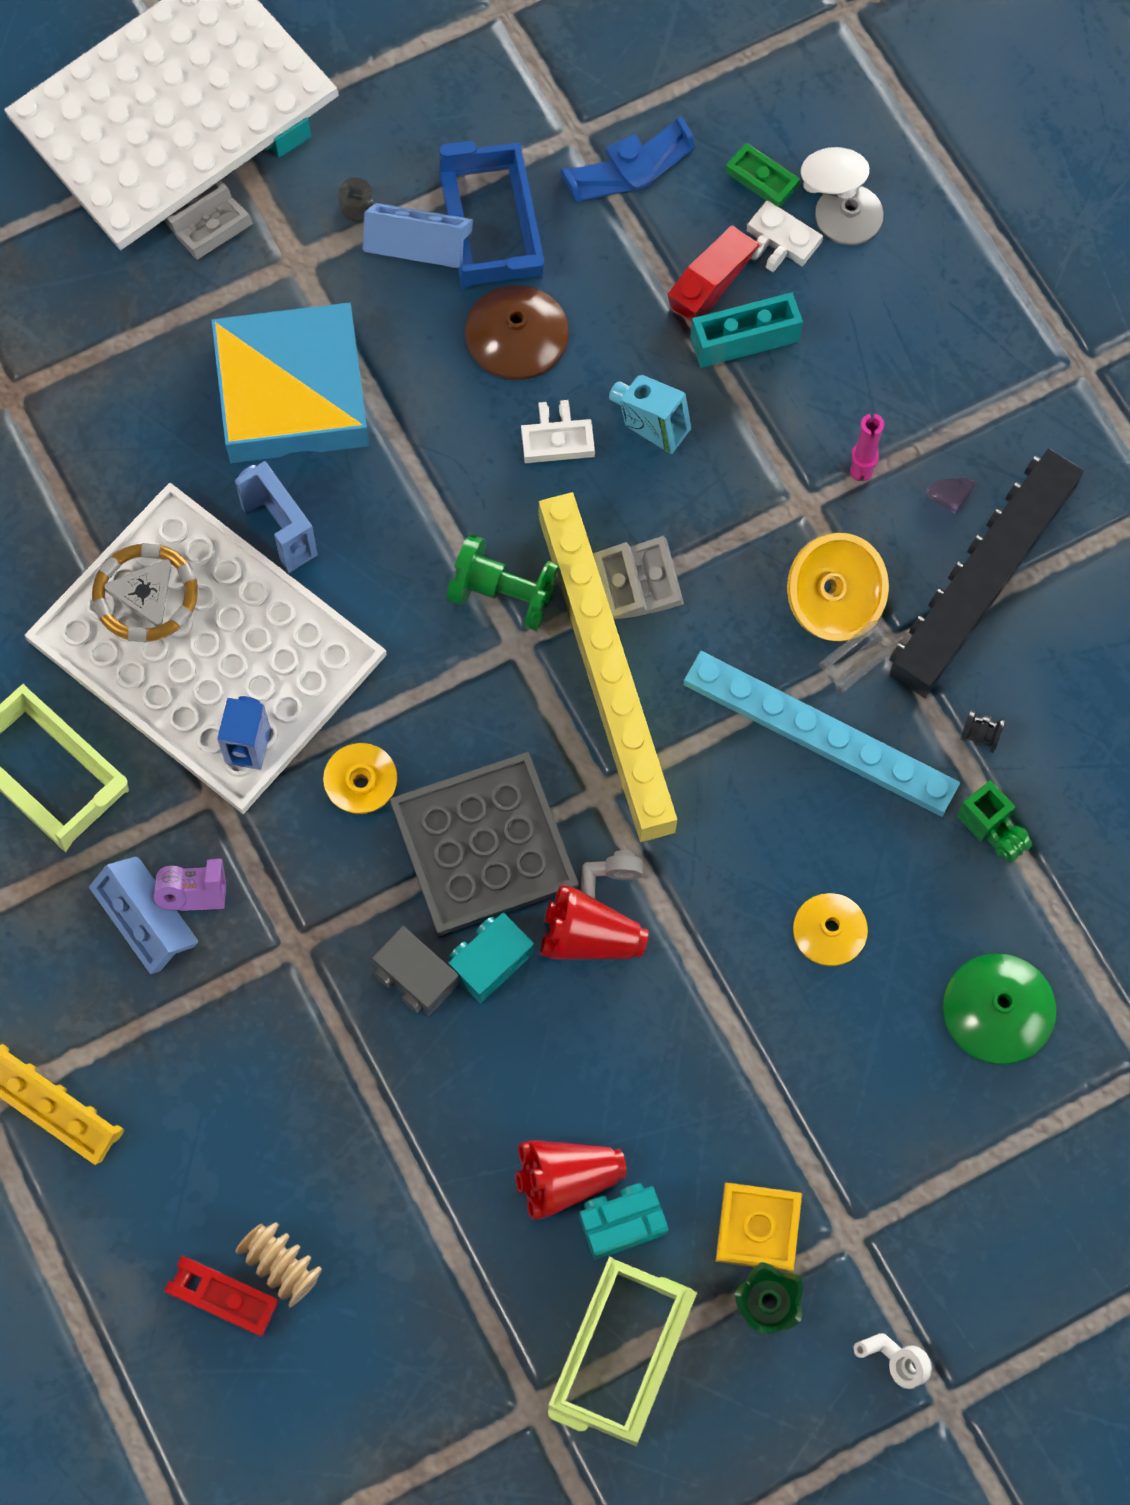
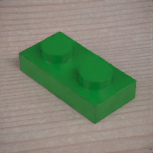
(762, 175)

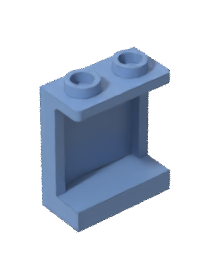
(296, 539)

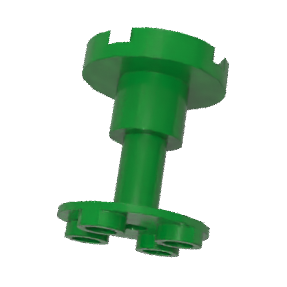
(490, 578)

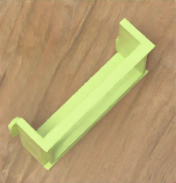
(115, 783)
(581, 1419)

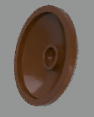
(516, 349)

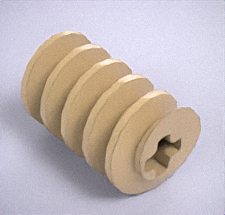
(278, 1262)

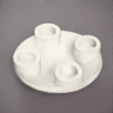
(834, 172)

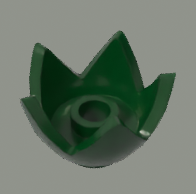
(786, 1290)

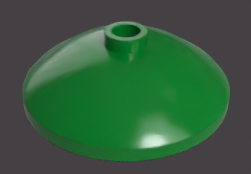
(984, 1027)

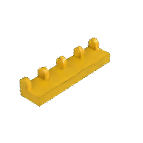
(55, 1109)

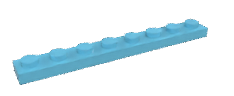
(821, 733)

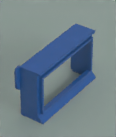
(467, 159)

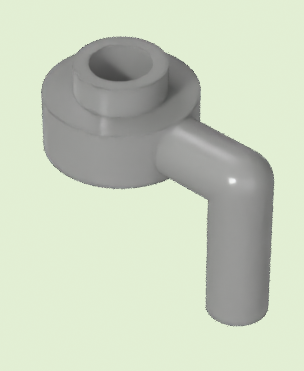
(621, 866)

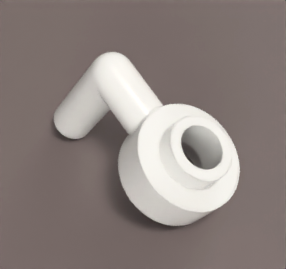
(900, 1360)

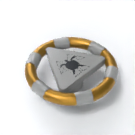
(144, 592)

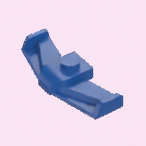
(630, 163)

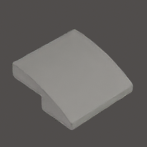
(208, 220)
(639, 578)

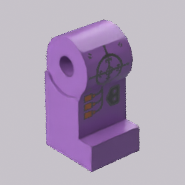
(191, 887)

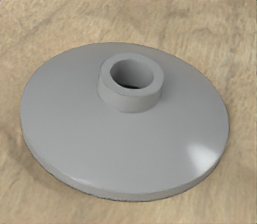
(849, 226)

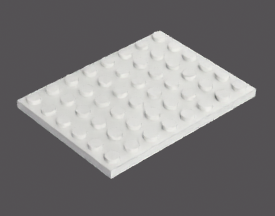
(169, 108)
(247, 637)

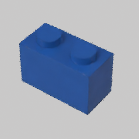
(244, 732)

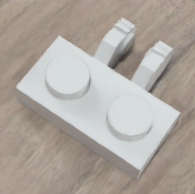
(784, 234)
(557, 439)

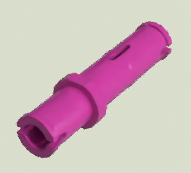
(865, 452)

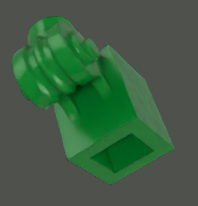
(988, 816)

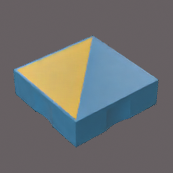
(289, 382)

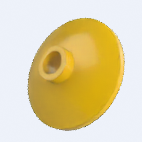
(357, 762)
(826, 946)

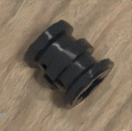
(983, 730)

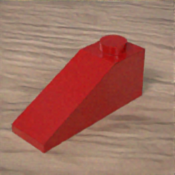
(711, 274)

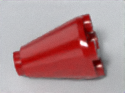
(589, 930)
(565, 1174)

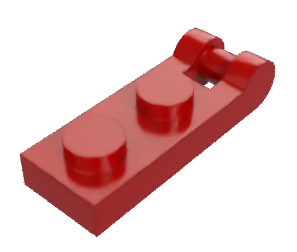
(223, 1297)

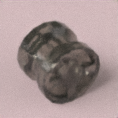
(352, 207)

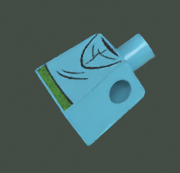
(653, 411)

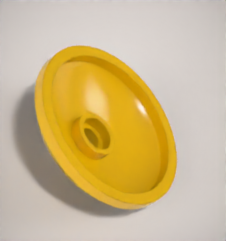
(856, 591)

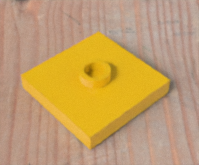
(758, 1226)

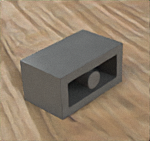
(415, 972)

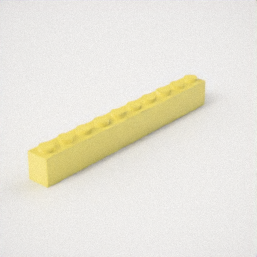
(607, 668)

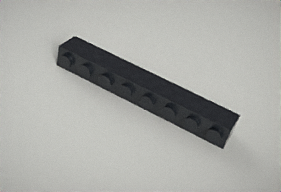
(985, 573)

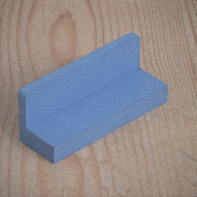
(415, 234)
(127, 896)

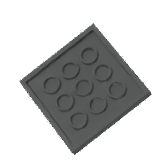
(483, 843)

